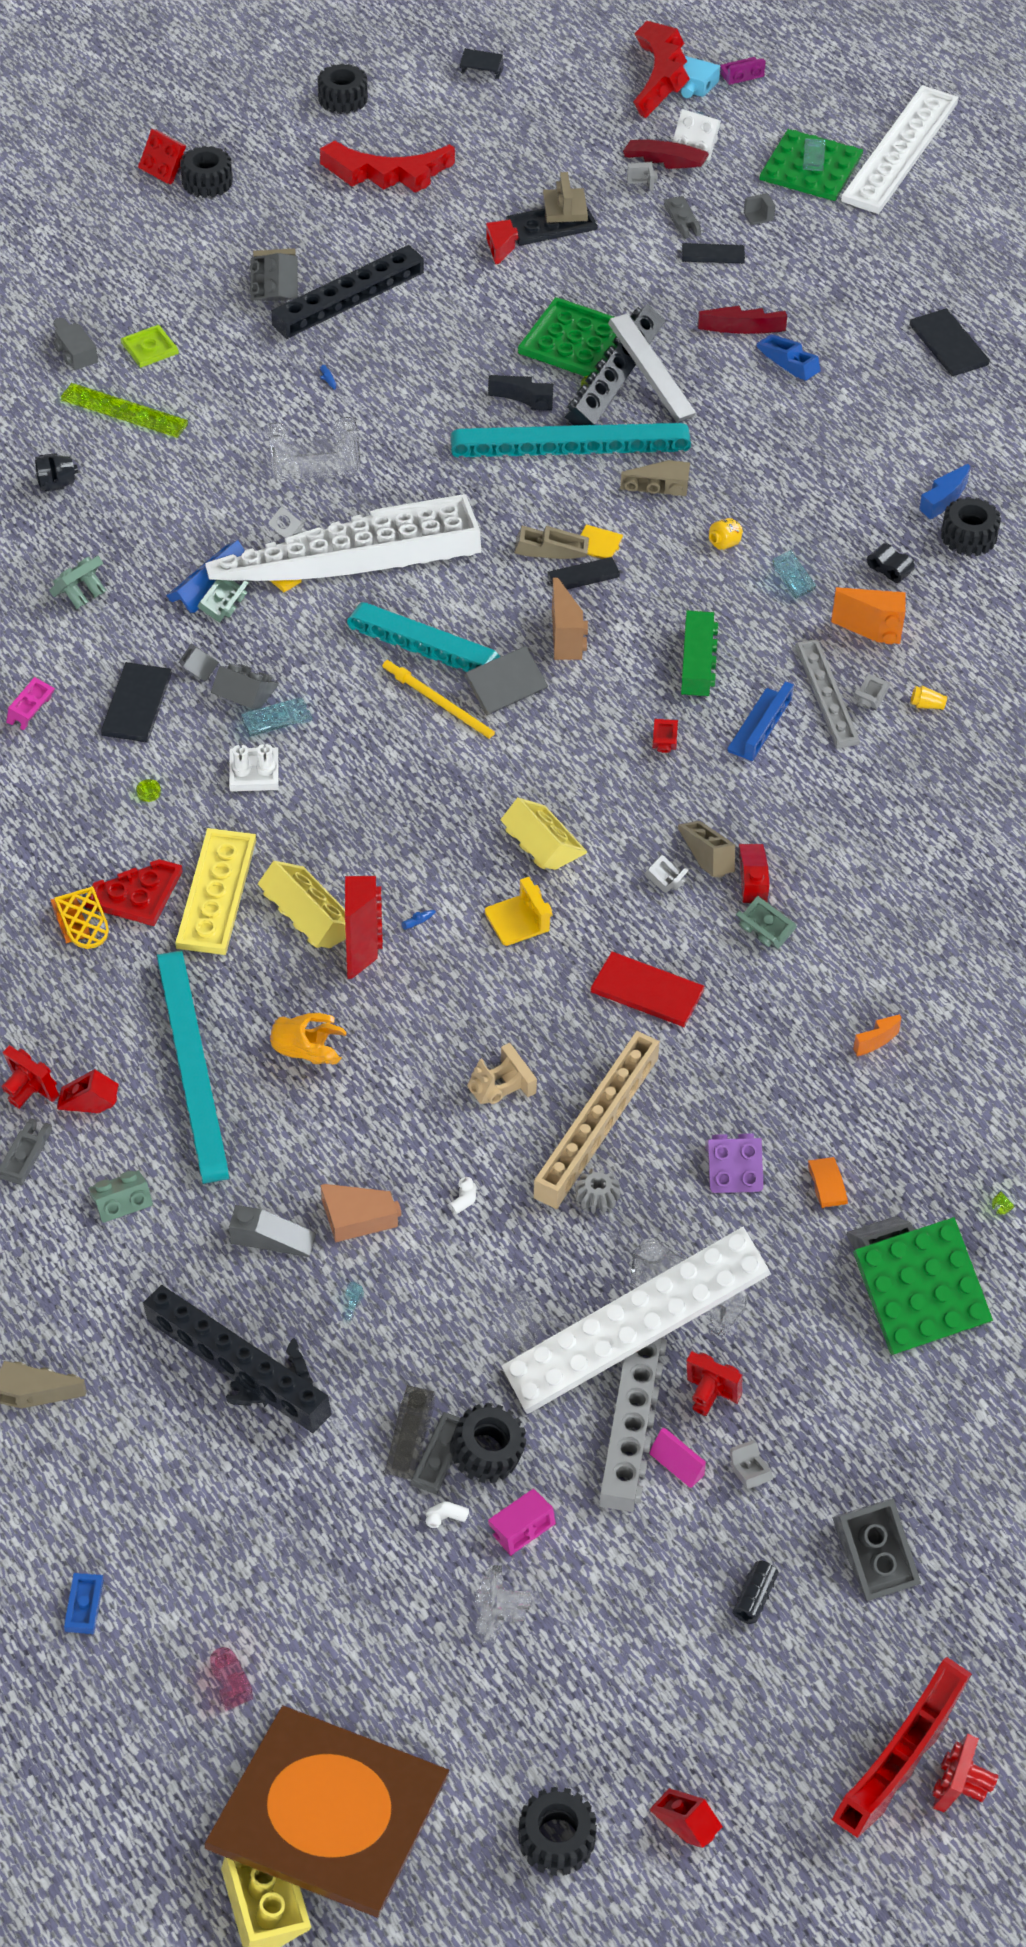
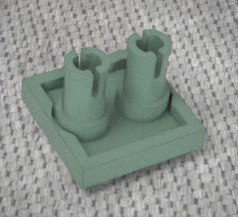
(69, 579)

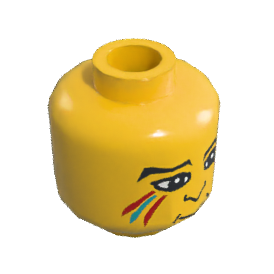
(725, 533)

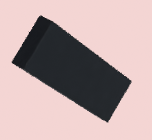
(713, 253)
(585, 573)

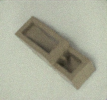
(550, 543)

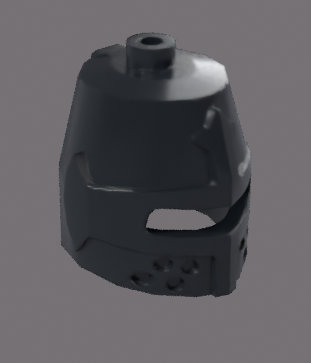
(53, 467)

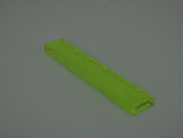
(124, 410)

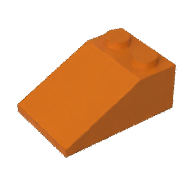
(870, 613)

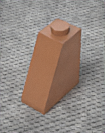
(358, 1210)

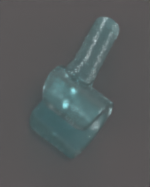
(356, 1293)

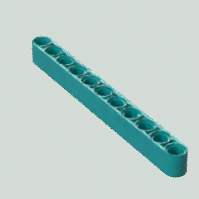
(570, 439)
(193, 1067)

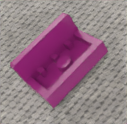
(743, 70)

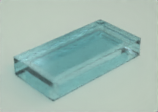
(814, 154)

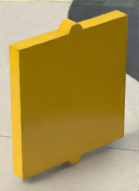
(601, 542)

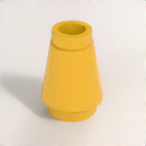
(927, 698)

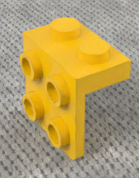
(520, 916)

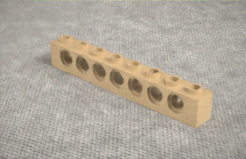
(596, 1120)

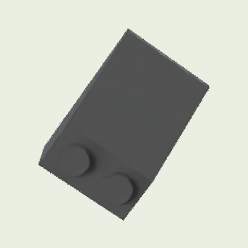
(877, 1549)

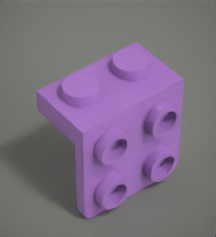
(735, 1163)

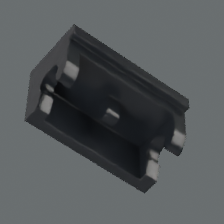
(482, 61)

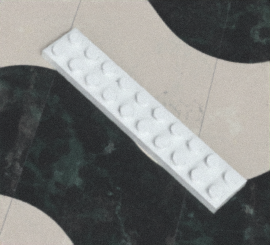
(899, 149)
(635, 1320)

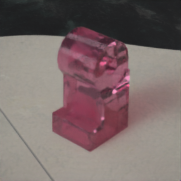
(235, 1684)

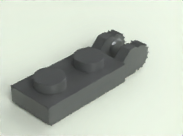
(682, 216)
(24, 1152)

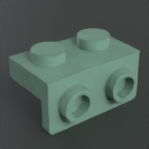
(221, 597)
(767, 922)
(121, 1195)

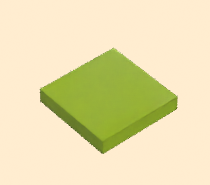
(149, 346)

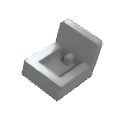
(642, 174)
(871, 692)
(665, 874)
(749, 1465)

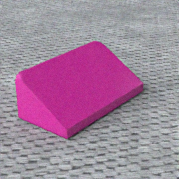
(678, 1458)

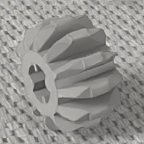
(597, 1190)

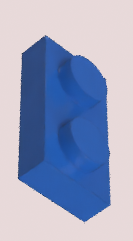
(83, 1603)

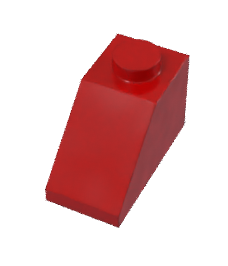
(501, 239)
(89, 1093)
(687, 1817)

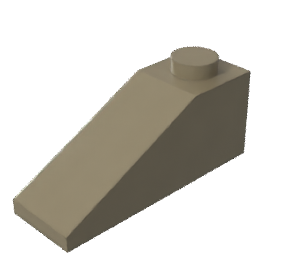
(710, 849)

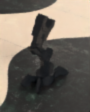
(299, 1367)

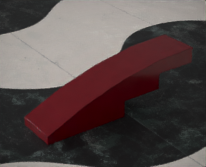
(670, 153)
(736, 321)

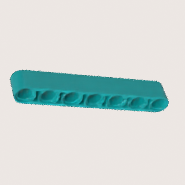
(419, 637)

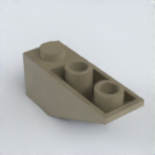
(661, 477)
(29, 1386)

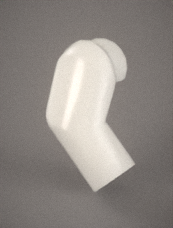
(466, 1197)
(443, 1511)

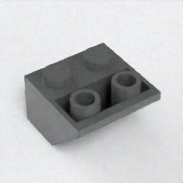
(274, 277)
(243, 686)
(878, 1232)

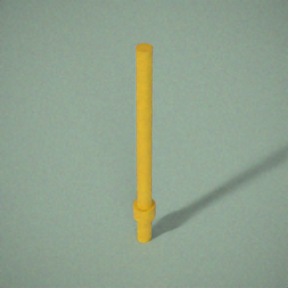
(404, 676)

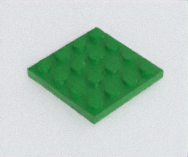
(787, 170)
(569, 337)
(922, 1286)

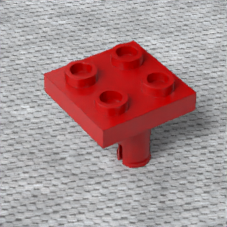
(162, 156)
(27, 1078)
(712, 1381)
(962, 1776)

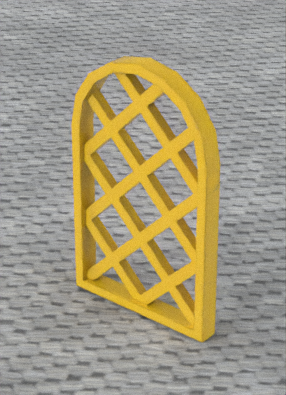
(69, 929)

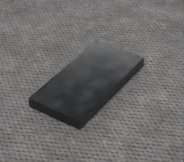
(533, 227)
(949, 342)
(136, 702)

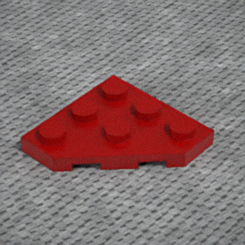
(138, 893)

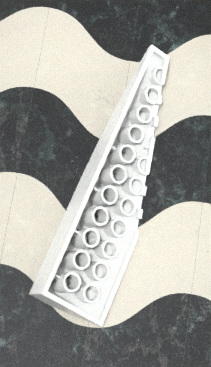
(376, 542)

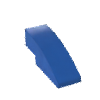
(790, 356)
(944, 491)

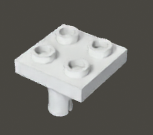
(697, 131)
(253, 768)

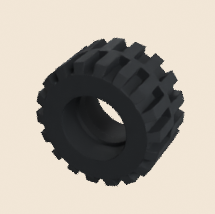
(342, 88)
(206, 171)
(970, 526)
(482, 1462)
(557, 1854)

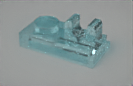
(793, 574)

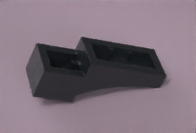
(520, 388)

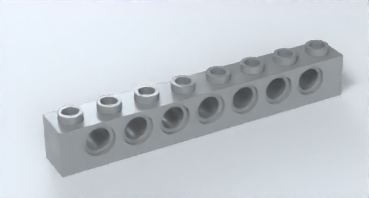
(615, 1492)

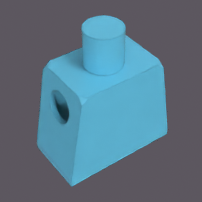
(702, 77)

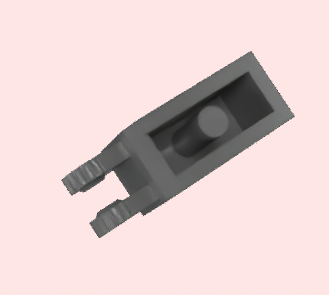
(74, 344)

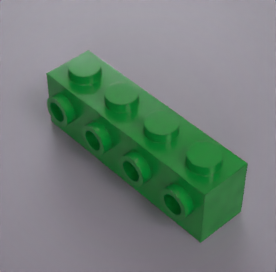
(698, 653)

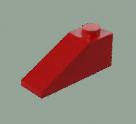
(753, 872)

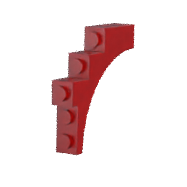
(668, 67)
(384, 171)
(897, 1762)

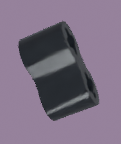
(890, 563)

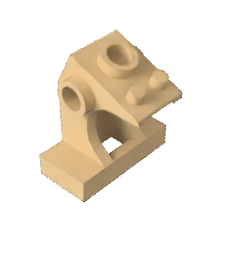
(511, 1070)

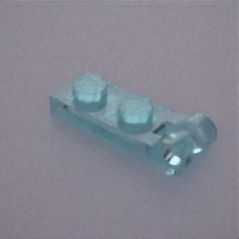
(276, 716)

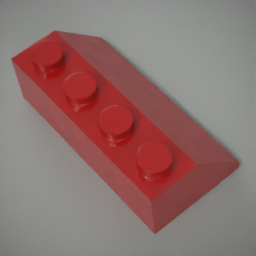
(362, 922)

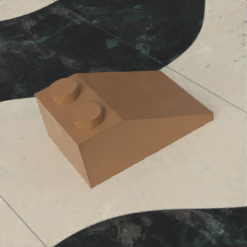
(567, 625)

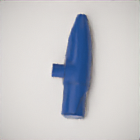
(327, 376)
(417, 919)

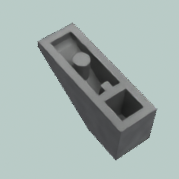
(269, 1232)

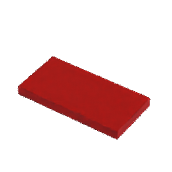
(647, 989)

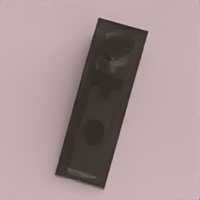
(410, 1432)

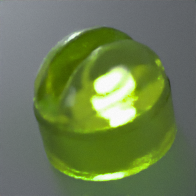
(1004, 1202)

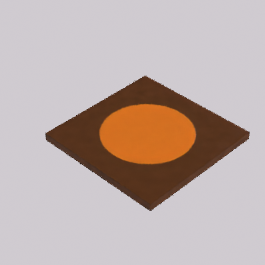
(328, 1810)

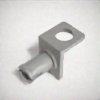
(296, 526)

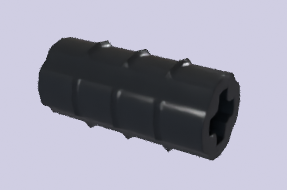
(755, 1592)

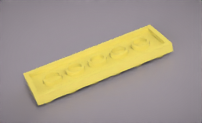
(216, 891)

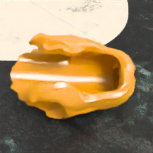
(293, 1040)

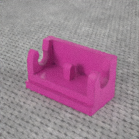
(29, 702)
(522, 1521)

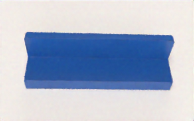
(198, 583)
(761, 722)

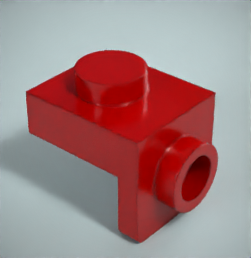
(665, 735)

